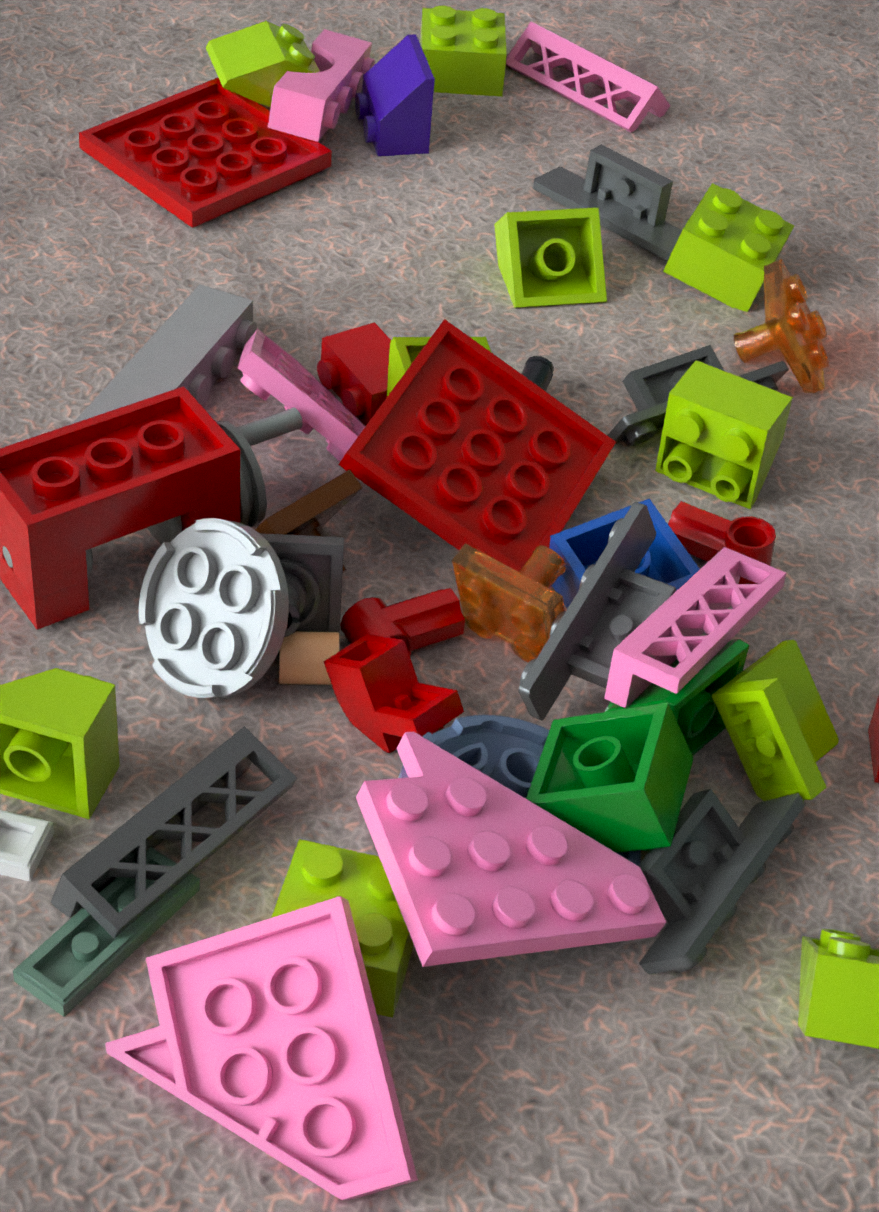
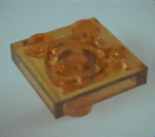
(788, 327)
(510, 602)

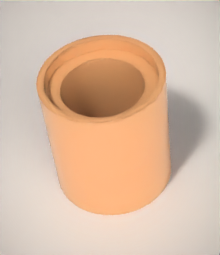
(303, 657)

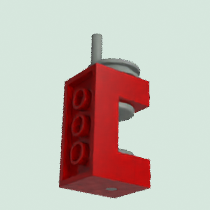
(112, 476)

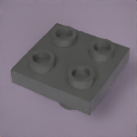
(313, 580)

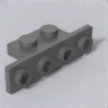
(628, 196)
(651, 387)
(602, 614)
(708, 872)

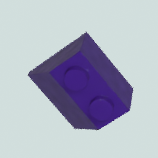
(398, 101)

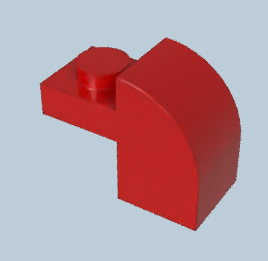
(382, 692)

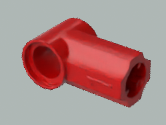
(706, 534)
(415, 620)

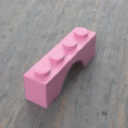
(313, 101)

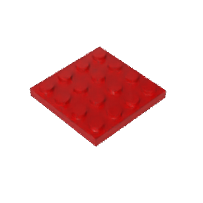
(203, 152)
(478, 451)

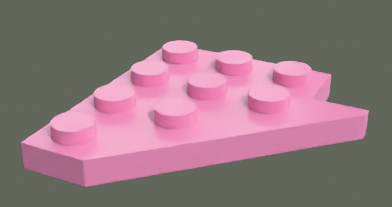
(275, 372)
(492, 870)
(281, 1047)

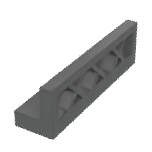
(171, 818)

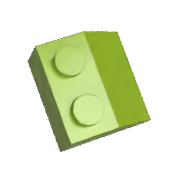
(258, 57)
(551, 257)
(58, 740)

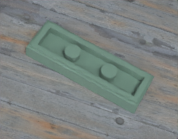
(85, 954)

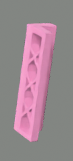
(586, 68)
(680, 621)

